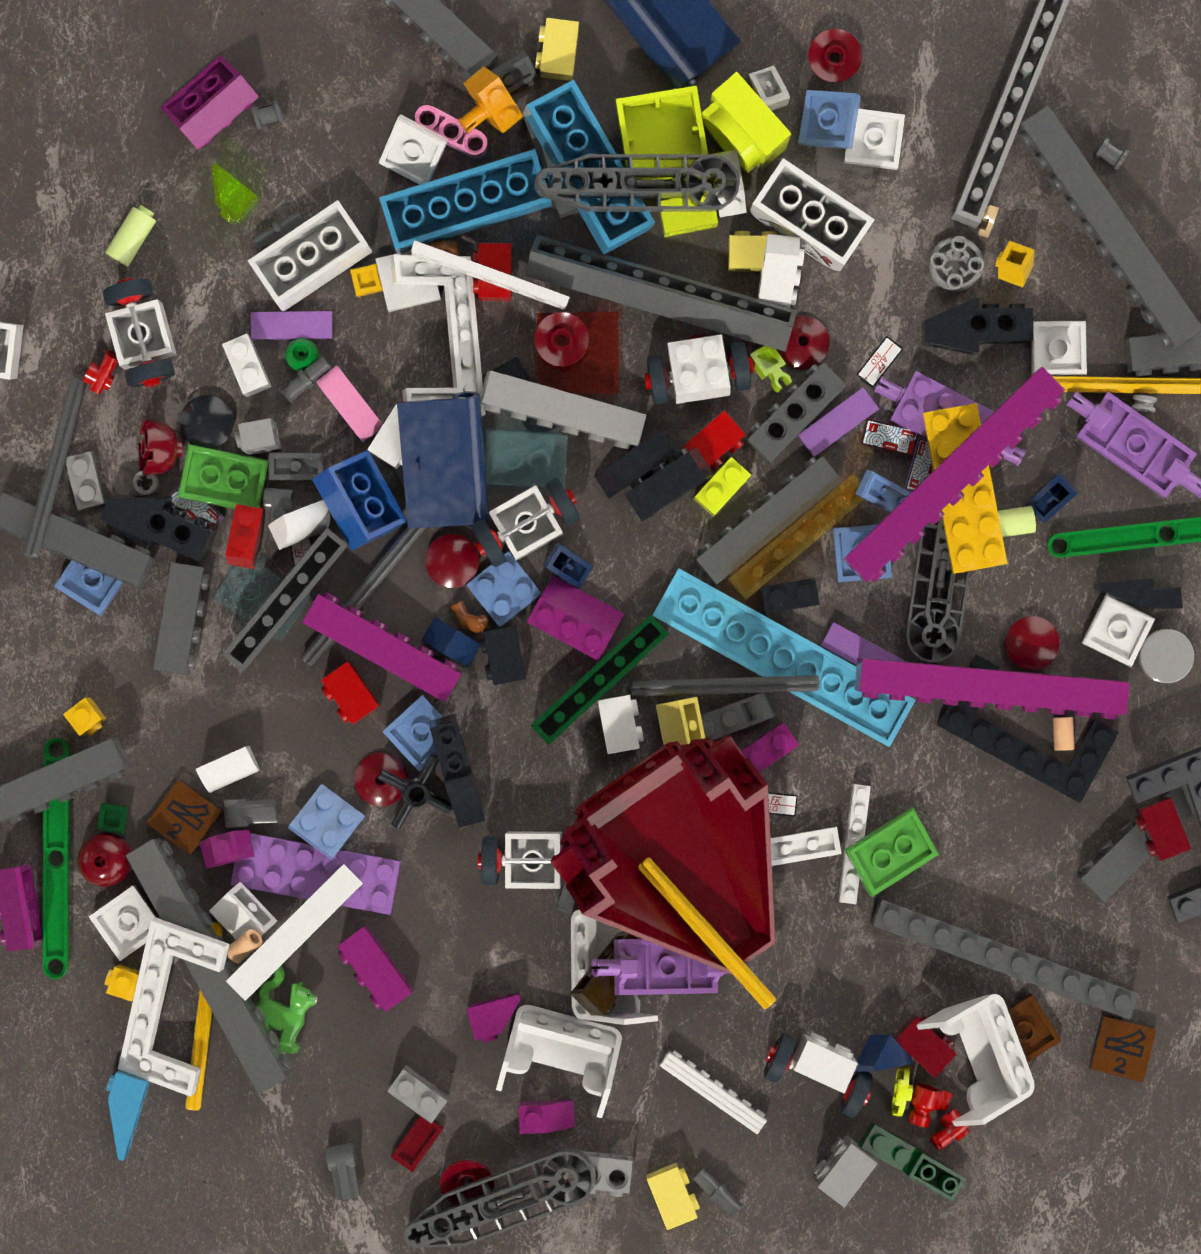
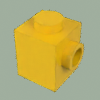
(1015, 263)
(85, 717)
(122, 981)

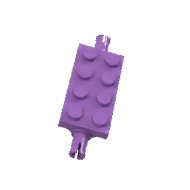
(925, 396)
(1135, 444)
(652, 969)

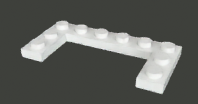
(460, 319)
(162, 944)

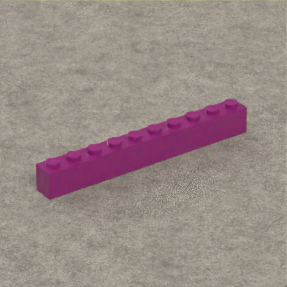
(957, 471)
(991, 686)

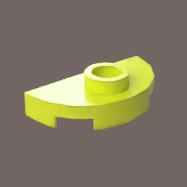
(902, 1091)

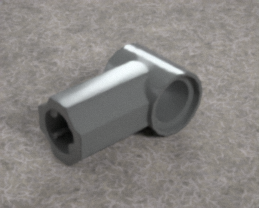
(275, 504)
(245, 812)
(342, 1163)

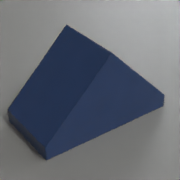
(1052, 497)
(568, 566)
(451, 642)
(882, 1053)

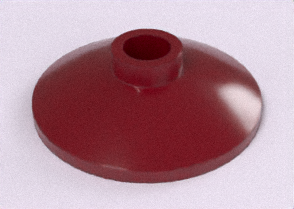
(835, 42)
(561, 325)
(814, 352)
(366, 779)
(454, 1177)

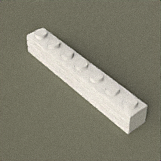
(855, 831)
(713, 1091)

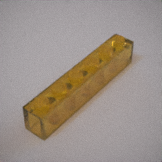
(797, 538)

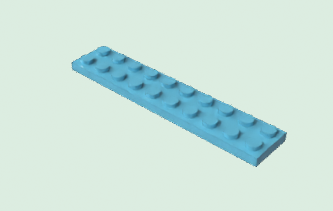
(777, 651)

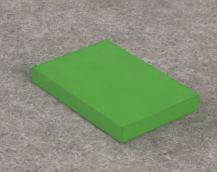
(222, 478)
(891, 852)

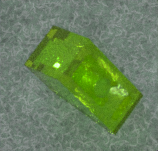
(232, 196)

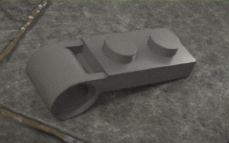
(736, 716)

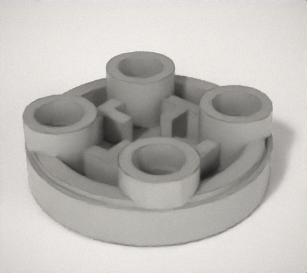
(955, 264)
(1166, 656)

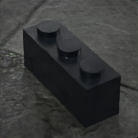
(668, 483)

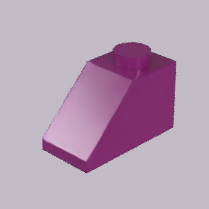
(227, 848)
(491, 1016)
(546, 1116)

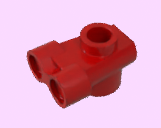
(100, 376)
(945, 1136)

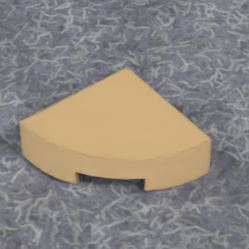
(988, 221)

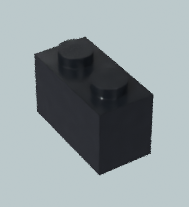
(789, 596)
(503, 655)

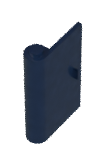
(677, 35)
(443, 461)

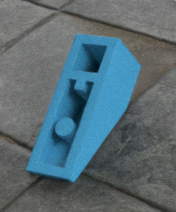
(125, 1106)

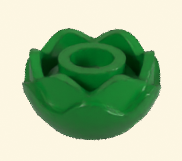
(301, 345)

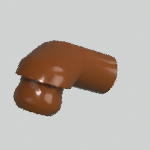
(446, 245)
(469, 621)

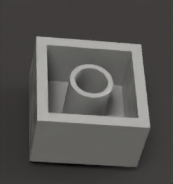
(844, 1170)

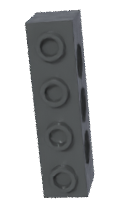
(829, 386)

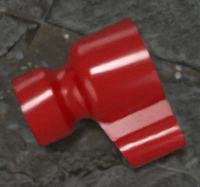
(927, 1099)

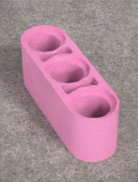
(462, 140)
(349, 404)

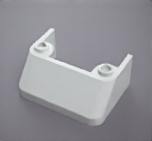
(587, 943)
(563, 1044)
(993, 1054)

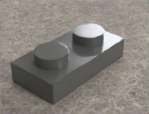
(516, 72)
(295, 466)

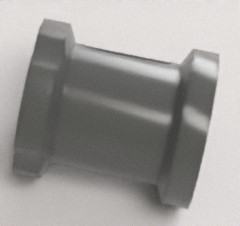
(267, 114)
(1111, 153)

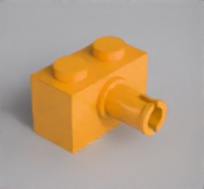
(491, 102)

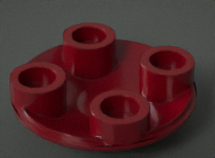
(452, 560)
(1032, 643)

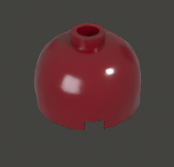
(158, 448)
(113, 850)

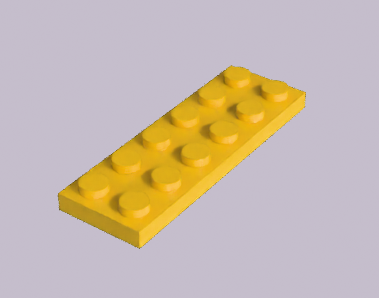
(973, 522)

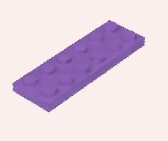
(301, 869)

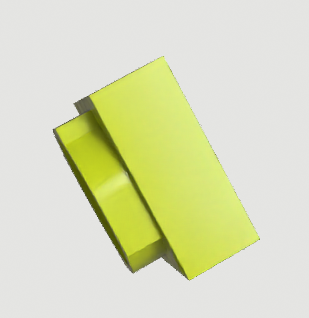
(745, 124)
(662, 125)

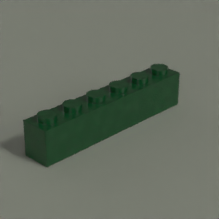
(599, 679)

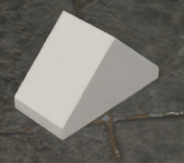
(770, 88)

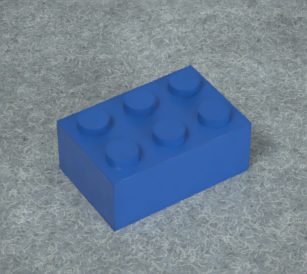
(359, 500)

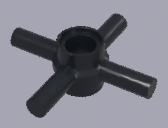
(411, 782)

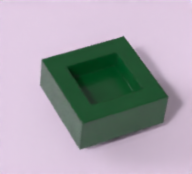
(113, 818)

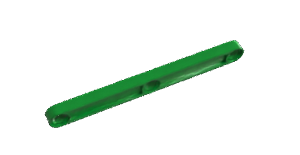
(1126, 537)
(56, 878)

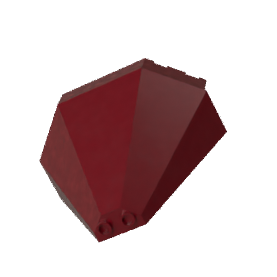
(705, 826)

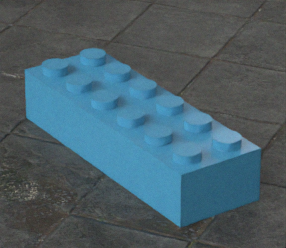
(570, 131)
(464, 201)

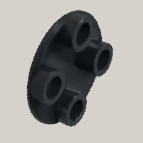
(206, 421)

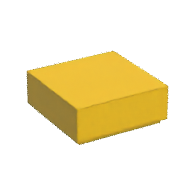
(366, 280)

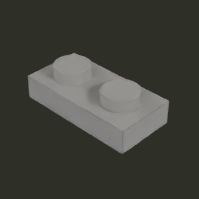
(85, 481)

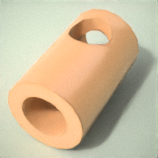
(1063, 733)
(244, 946)

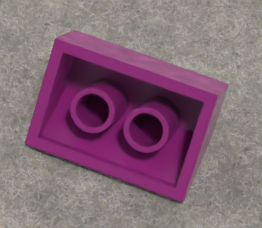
(209, 102)
(575, 618)
(19, 909)

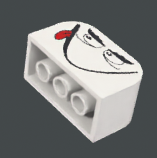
(808, 210)

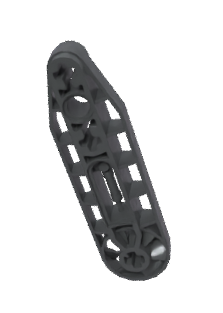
(623, 182)
(927, 616)
(486, 1206)

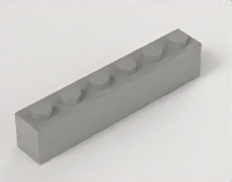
(562, 409)

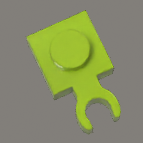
(768, 363)

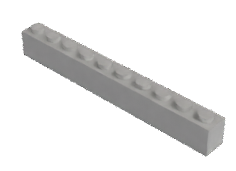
(1009, 112)

